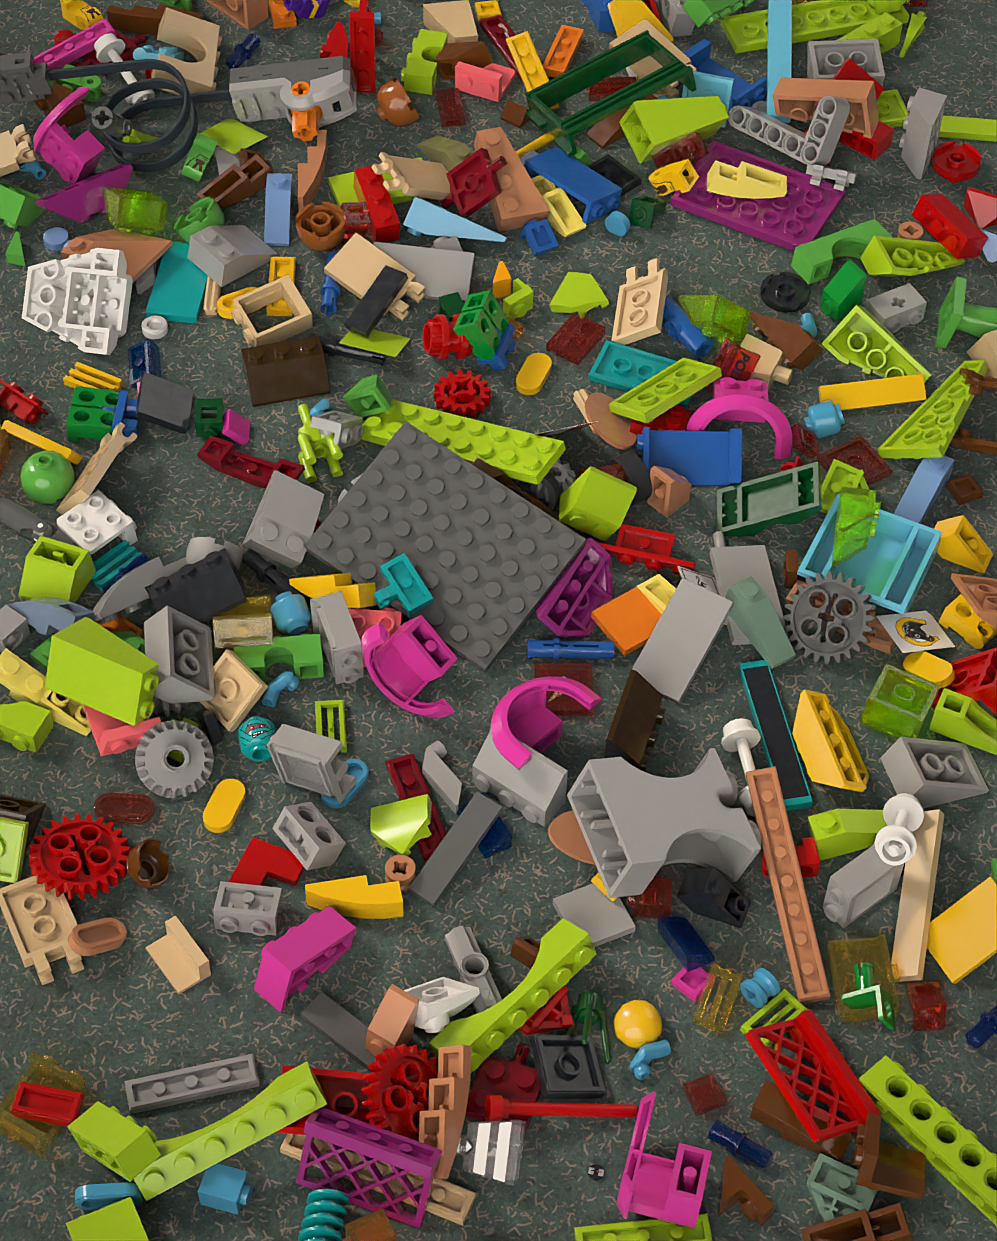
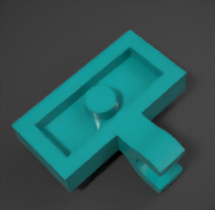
(404, 585)

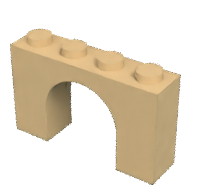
(198, 38)

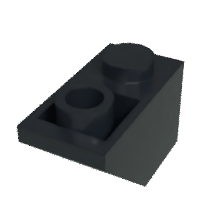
(713, 896)

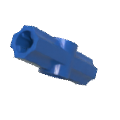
(681, 329)

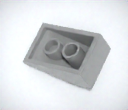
(228, 252)
(284, 520)
(933, 770)

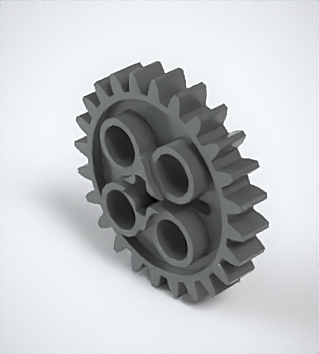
(854, 625)

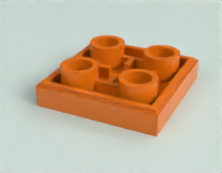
(627, 620)

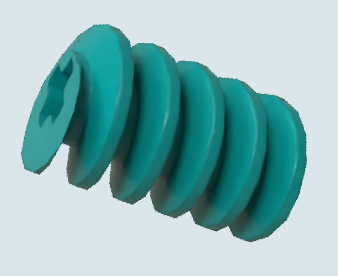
(323, 1215)

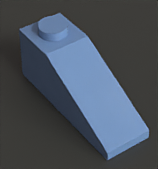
(278, 209)
(925, 488)

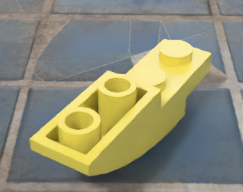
(29, 685)

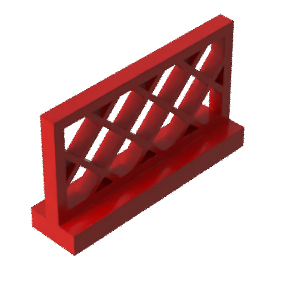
(363, 47)
(827, 1068)

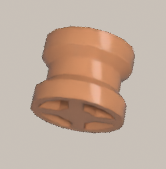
(910, 230)
(400, 863)

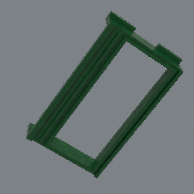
(594, 71)

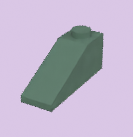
(759, 622)

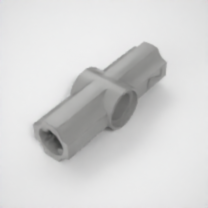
(469, 958)

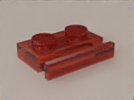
(576, 338)

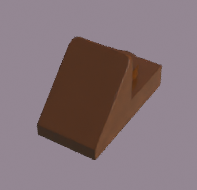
(740, 1188)

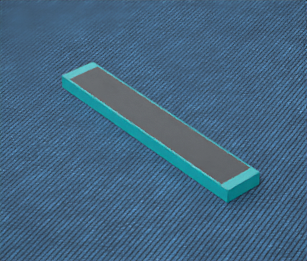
(775, 733)

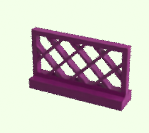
(372, 1145)

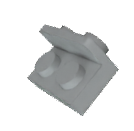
(347, 427)
(247, 908)

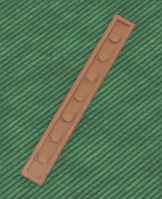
(787, 886)

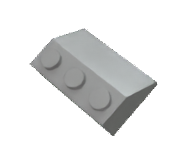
(828, 56)
(922, 130)
(183, 655)
(534, 790)

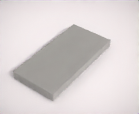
(435, 269)
(736, 565)
(682, 639)

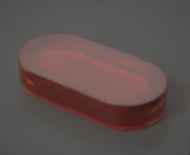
(124, 808)

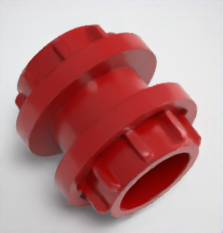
(441, 338)

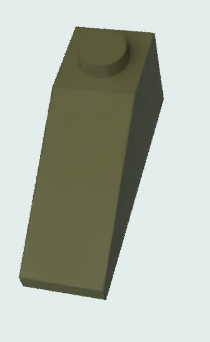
(445, 151)

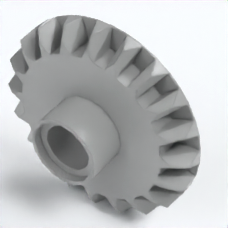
(153, 765)

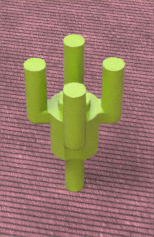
(315, 446)

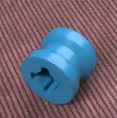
(760, 987)

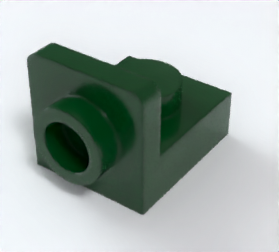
(644, 209)

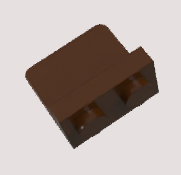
(886, 1165)

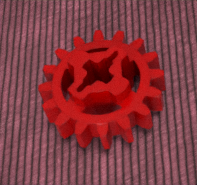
(462, 394)

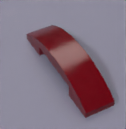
(250, 469)

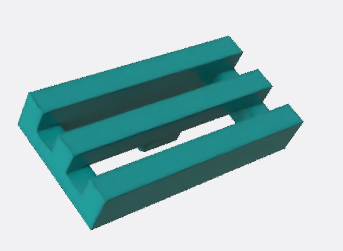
(112, 560)

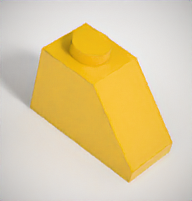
(963, 544)

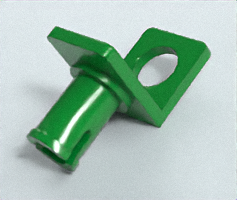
(869, 995)

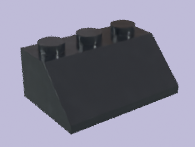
(201, 588)

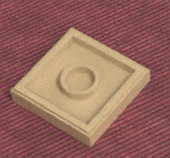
(235, 690)

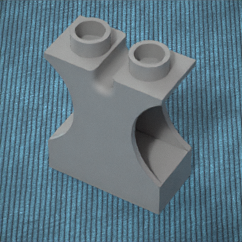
(651, 821)

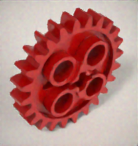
(60, 866)
(399, 1089)

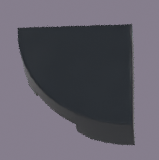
(210, 725)

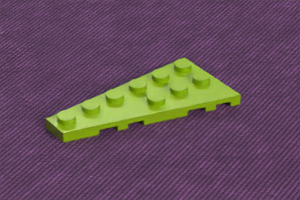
(935, 421)

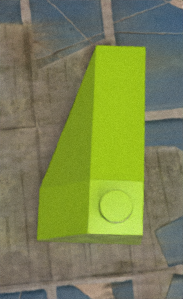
(905, 257)
(871, 346)

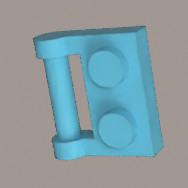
(150, 52)

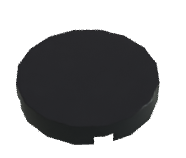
(791, 296)

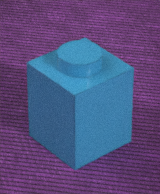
(225, 1188)

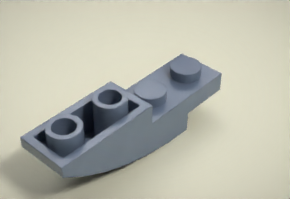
(50, 614)

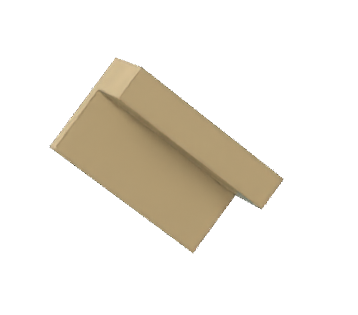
(179, 957)

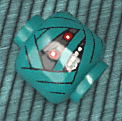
(254, 737)

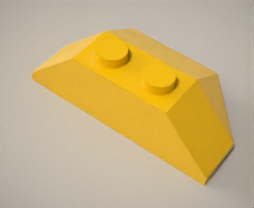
(827, 744)

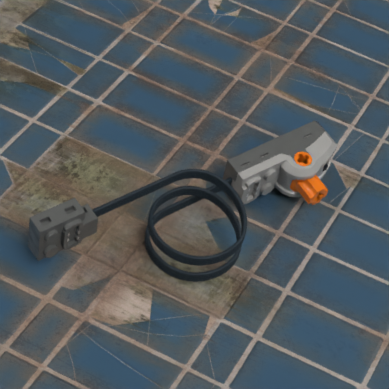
(303, 91)

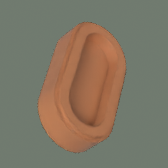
(97, 936)

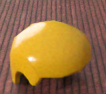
(637, 1023)

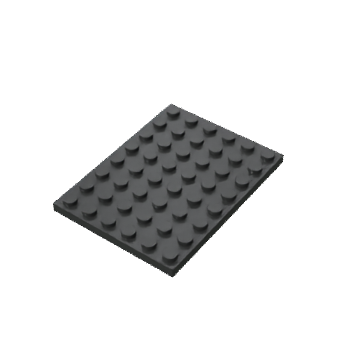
(466, 535)

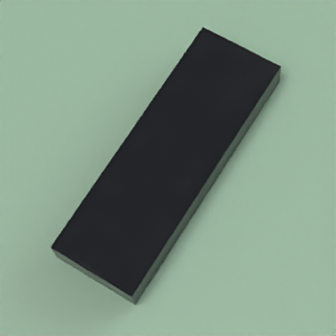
(376, 301)

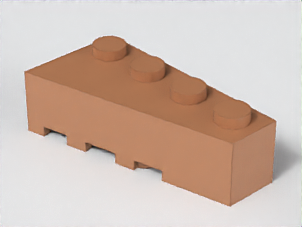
(800, 97)
(519, 196)

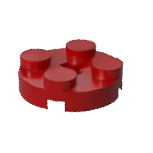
(956, 171)

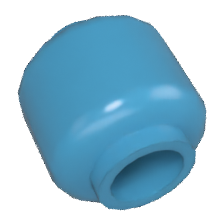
(824, 419)
(291, 613)

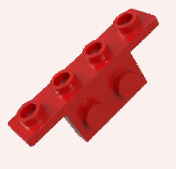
(646, 547)

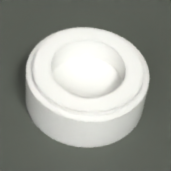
(154, 327)

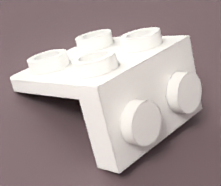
(97, 523)

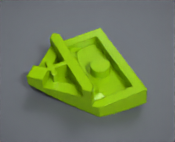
(578, 294)
(840, 476)
(401, 823)

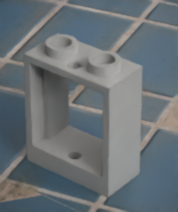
(859, 887)

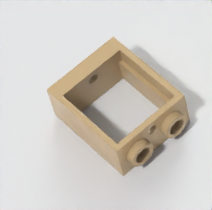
(265, 295)

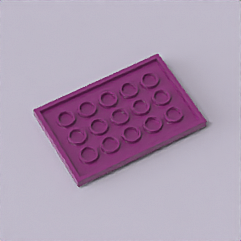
(778, 220)

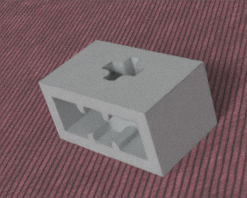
(898, 307)

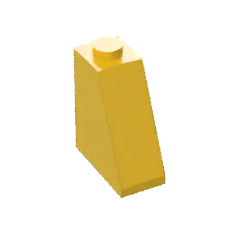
(629, 13)

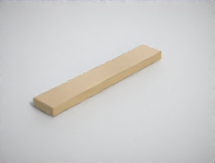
(917, 899)
(445, 1197)

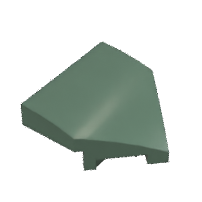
(835, 1189)

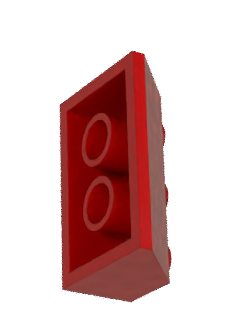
(341, 1093)

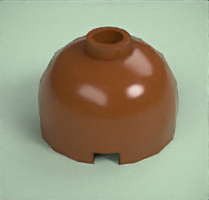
(395, 104)
(321, 226)

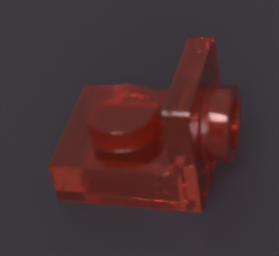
(927, 1006)

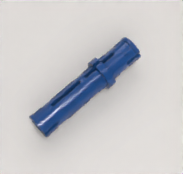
(329, 291)
(570, 649)

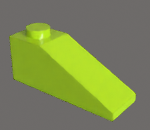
(844, 830)

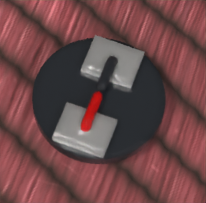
(596, 1172)

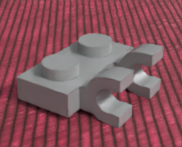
(841, 176)

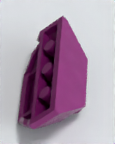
(86, 196)
(578, 592)

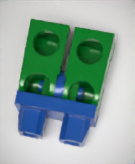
(486, 329)
(98, 412)

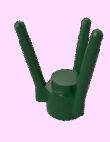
(589, 1012)

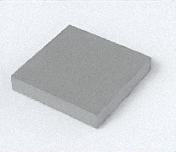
(595, 914)

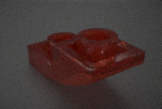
(689, 148)

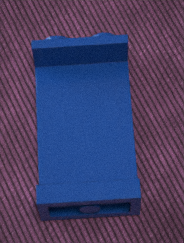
(743, 92)
(578, 180)
(696, 455)

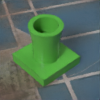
(963, 316)

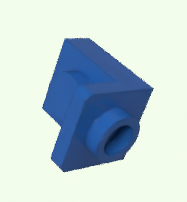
(539, 236)

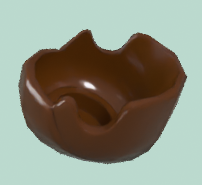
(148, 864)

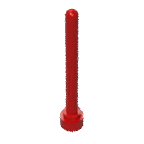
(500, 1108)

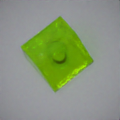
(135, 210)
(716, 316)
(854, 523)
(899, 703)

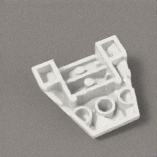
(81, 298)

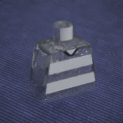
(493, 1150)

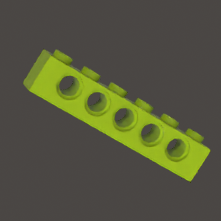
(924, 1134)

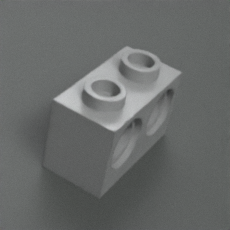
(309, 835)

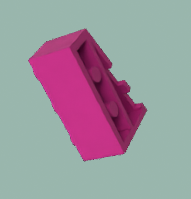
(300, 954)

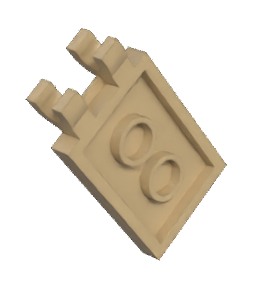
(649, 65)
(13, 150)
(414, 176)
(360, 264)
(640, 304)
(96, 467)
(39, 926)

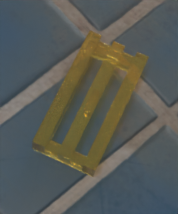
(726, 976)

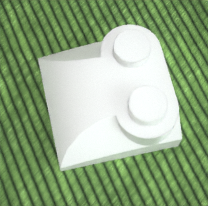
(440, 1001)

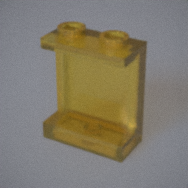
(246, 624)
(34, 1134)

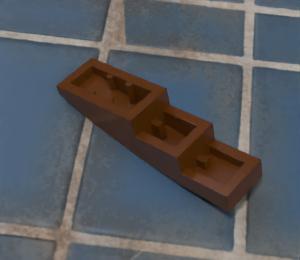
(141, 18)

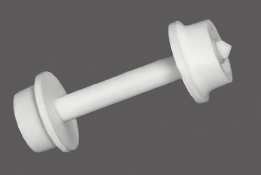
(110, 49)
(741, 737)
(896, 841)

